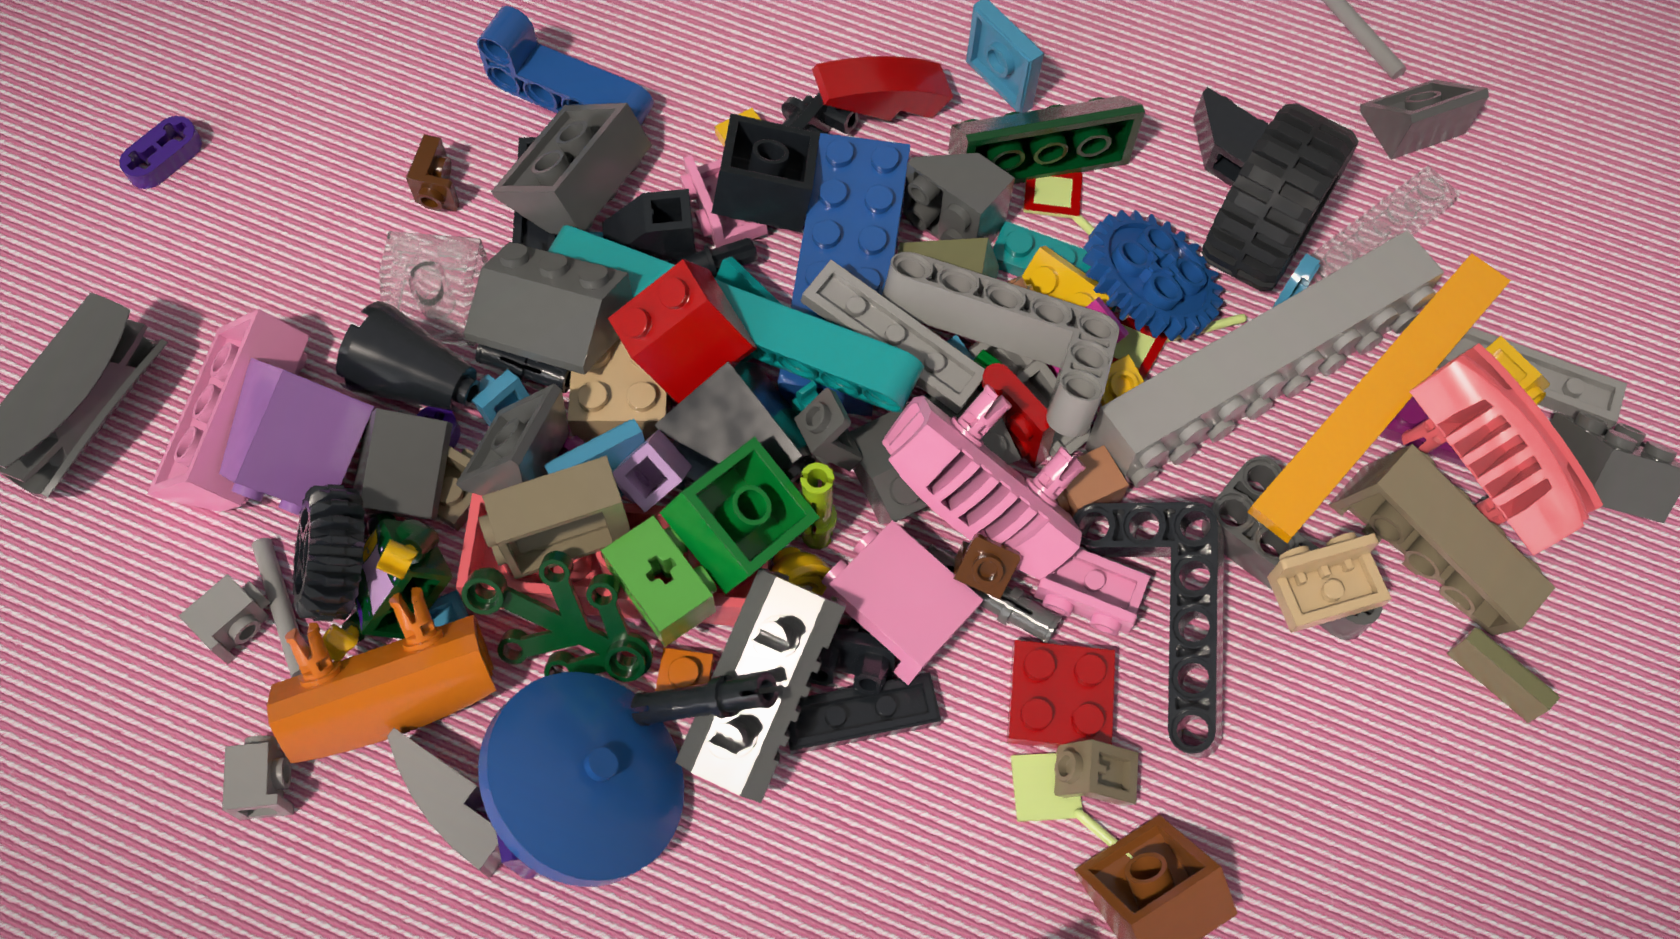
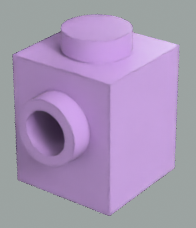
(651, 471)

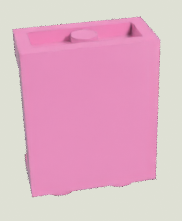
(902, 597)

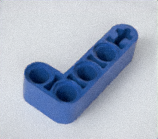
(548, 77)

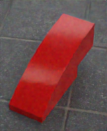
(883, 86)

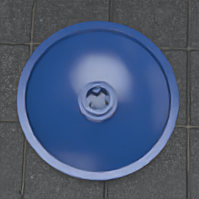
(579, 781)

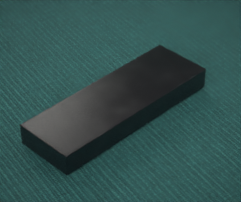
(853, 717)

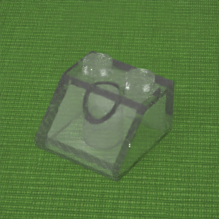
(432, 280)

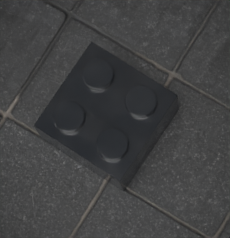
(766, 173)

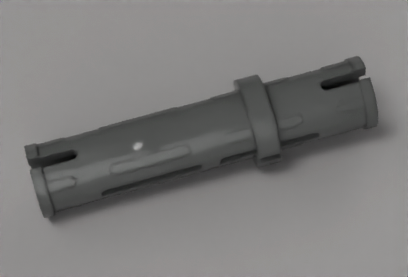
(1011, 606)

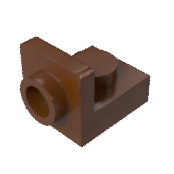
(430, 176)
(985, 565)

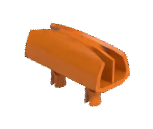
(389, 687)

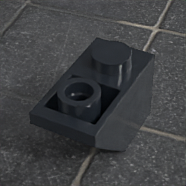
(1225, 135)
(655, 225)

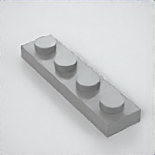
(857, 307)
(1570, 386)

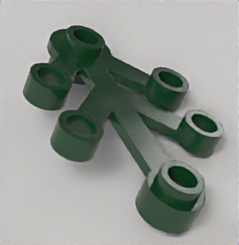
(565, 626)

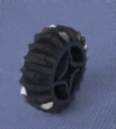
(328, 553)

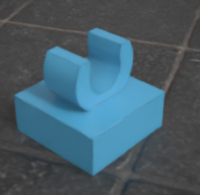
(498, 394)

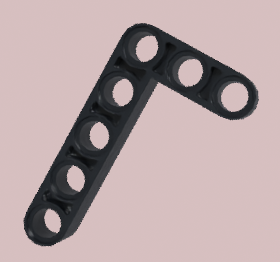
(1184, 603)

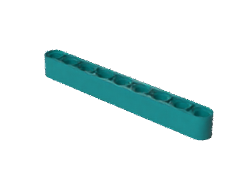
(781, 334)

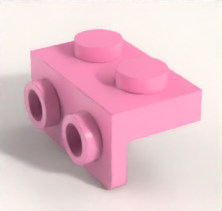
(702, 187)
(1096, 590)

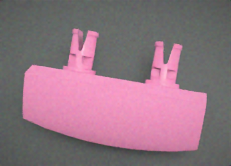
(978, 490)

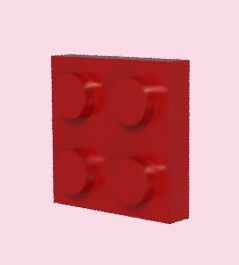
(1060, 694)

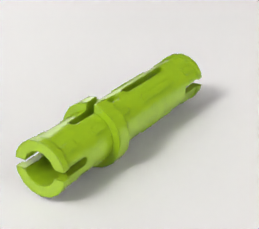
(821, 501)

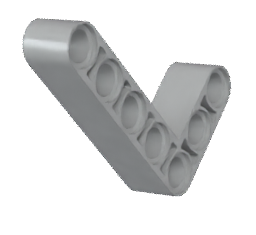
(1016, 321)

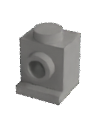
(226, 616)
(256, 779)

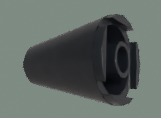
(403, 362)

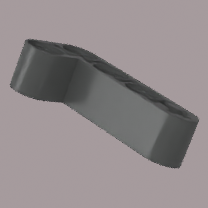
(1244, 541)

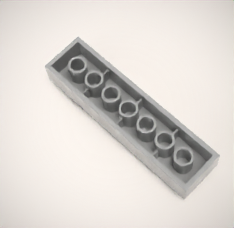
(1265, 359)

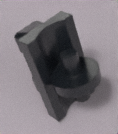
(815, 116)
(856, 653)

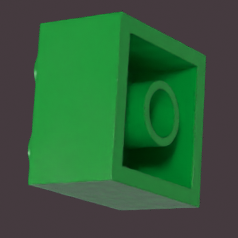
(739, 515)

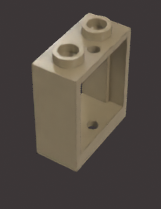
(562, 511)

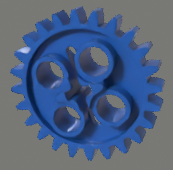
(1152, 275)

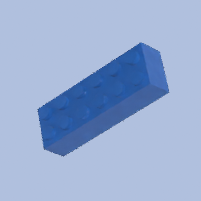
(854, 223)

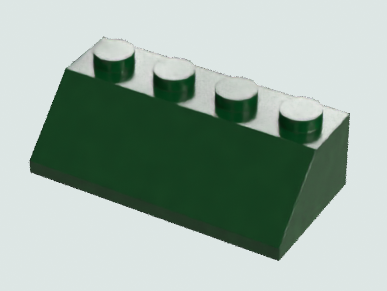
(1054, 138)

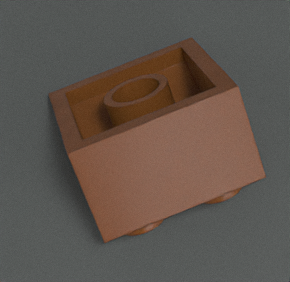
(1163, 890)

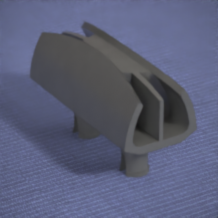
(71, 393)
(777, 634)

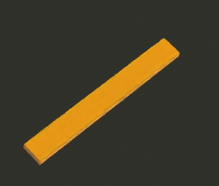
(1377, 398)

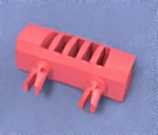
(1506, 447)

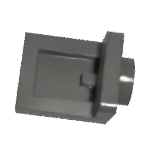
(826, 431)

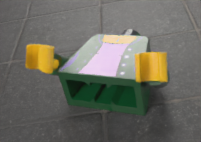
(395, 561)

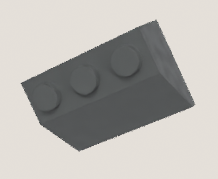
(574, 166)
(547, 307)
(880, 481)

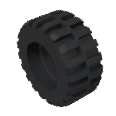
(1278, 196)

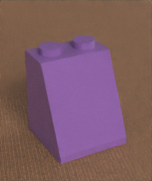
(290, 436)

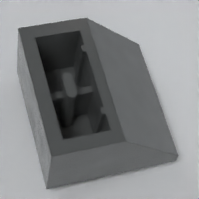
(957, 196)
(1621, 466)

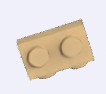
(1328, 581)

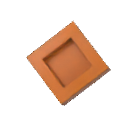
(683, 669)

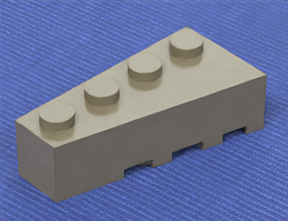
(1446, 539)

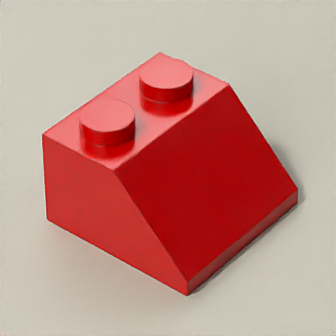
(682, 329)

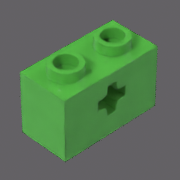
(666, 608)

